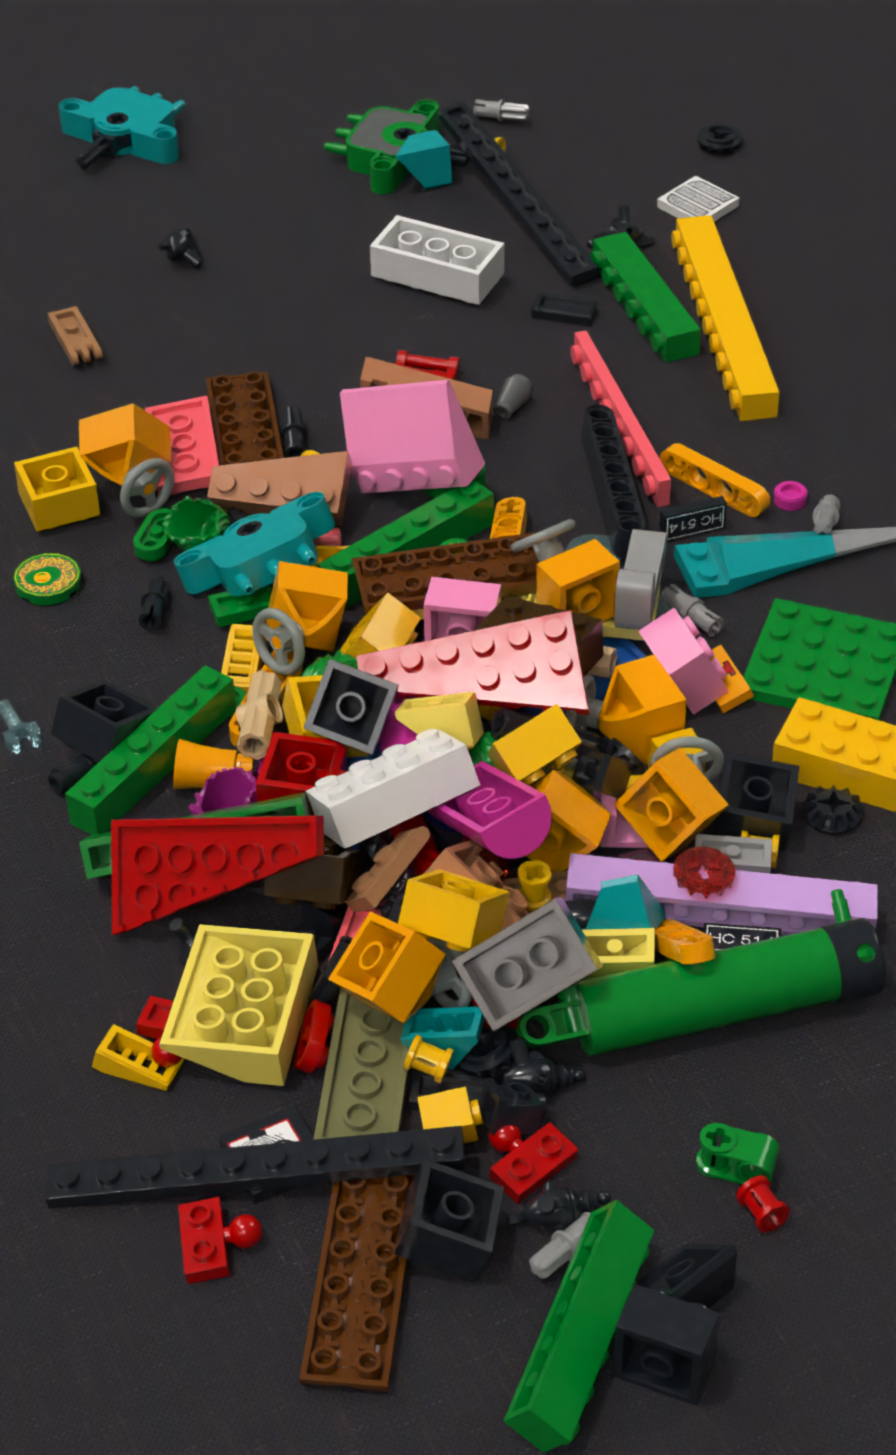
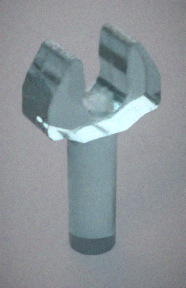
(17, 729)

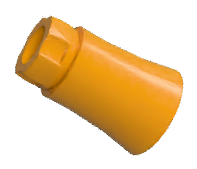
(197, 763)

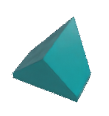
(427, 159)
(625, 905)
(446, 1028)

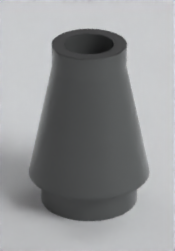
(514, 394)

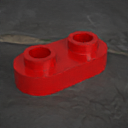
(311, 1046)

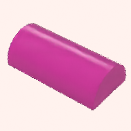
(499, 814)

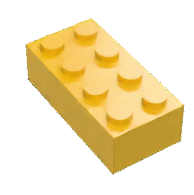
(841, 751)

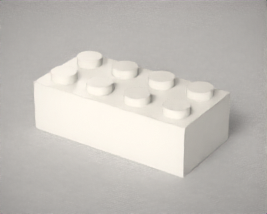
(437, 259)
(393, 787)

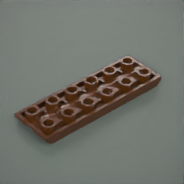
(243, 418)
(409, 572)
(358, 1286)

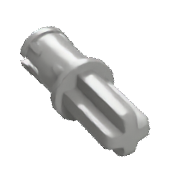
(501, 110)
(826, 514)
(559, 1249)

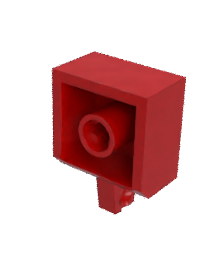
(297, 763)

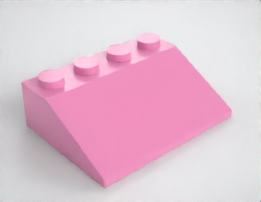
(409, 437)

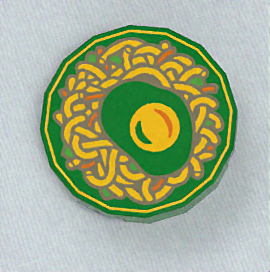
(47, 578)

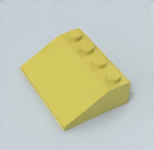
(242, 1001)

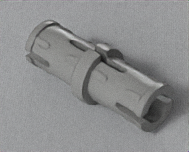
(694, 608)

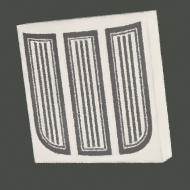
(696, 199)

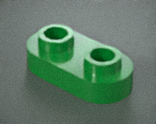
(150, 539)

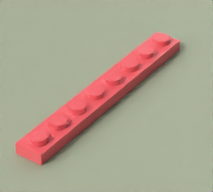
(635, 442)

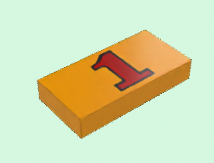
(738, 688)

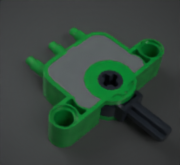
(378, 138)

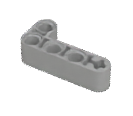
(640, 579)

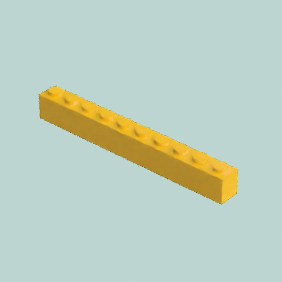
(725, 319)

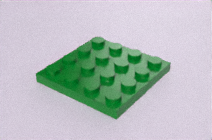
(824, 659)

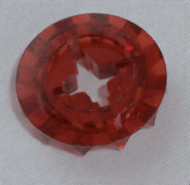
(715, 863)

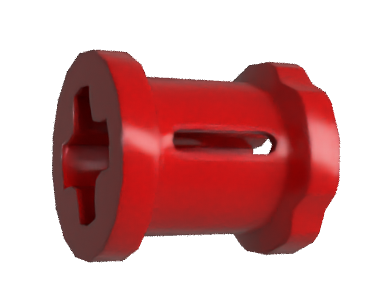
(763, 1203)

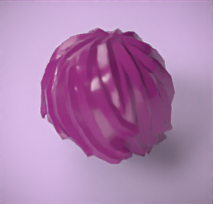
(225, 791)

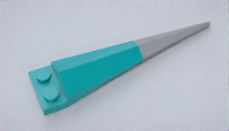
(739, 561)

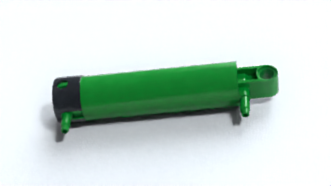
(736, 986)

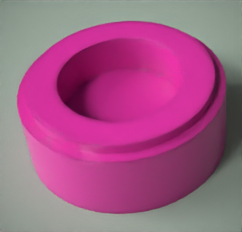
(790, 496)

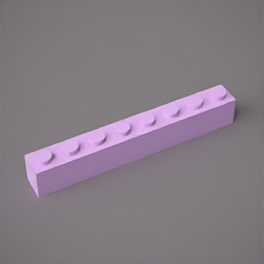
(753, 900)

